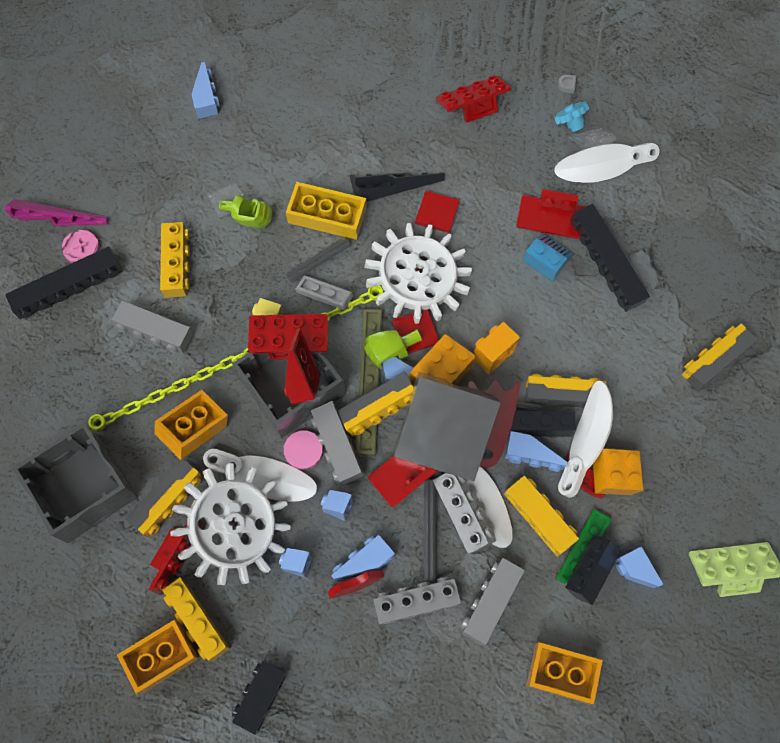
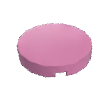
(79, 245)
(303, 450)

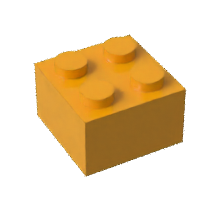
(496, 347)
(618, 472)

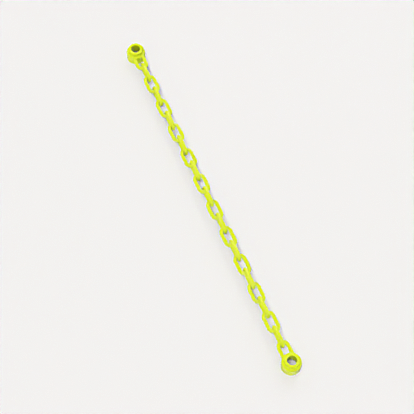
(96, 418)

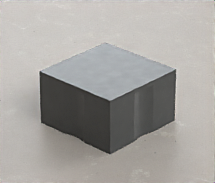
(266, 384)
(446, 426)
(74, 483)

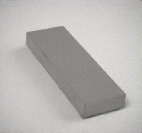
(324, 292)

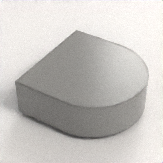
(567, 83)

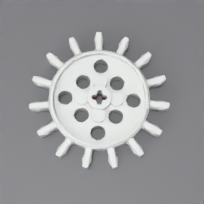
(417, 273)
(230, 536)

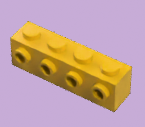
(174, 260)
(541, 516)
(196, 620)

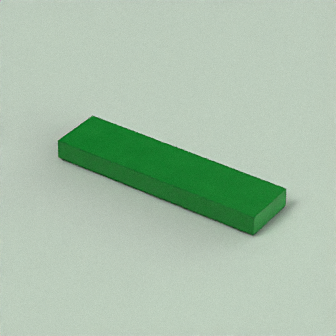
(595, 524)

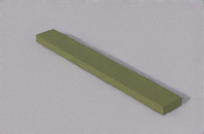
(368, 379)

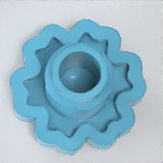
(572, 116)

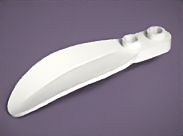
(604, 162)
(588, 438)
(290, 482)
(493, 505)

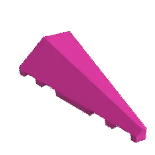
(58, 216)

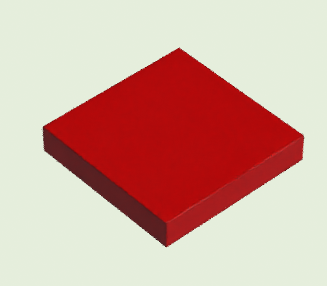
(437, 211)
(406, 325)

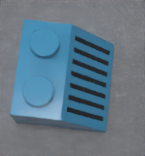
(547, 256)

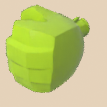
(248, 213)
(389, 344)

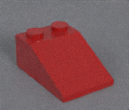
(302, 372)

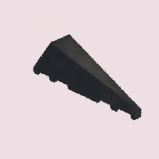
(388, 184)

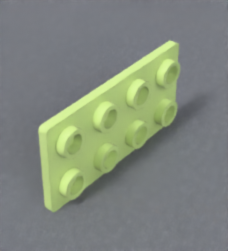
(736, 568)

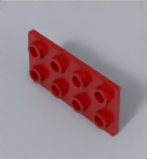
(476, 99)
(549, 213)
(275, 333)
(399, 478)
(167, 560)

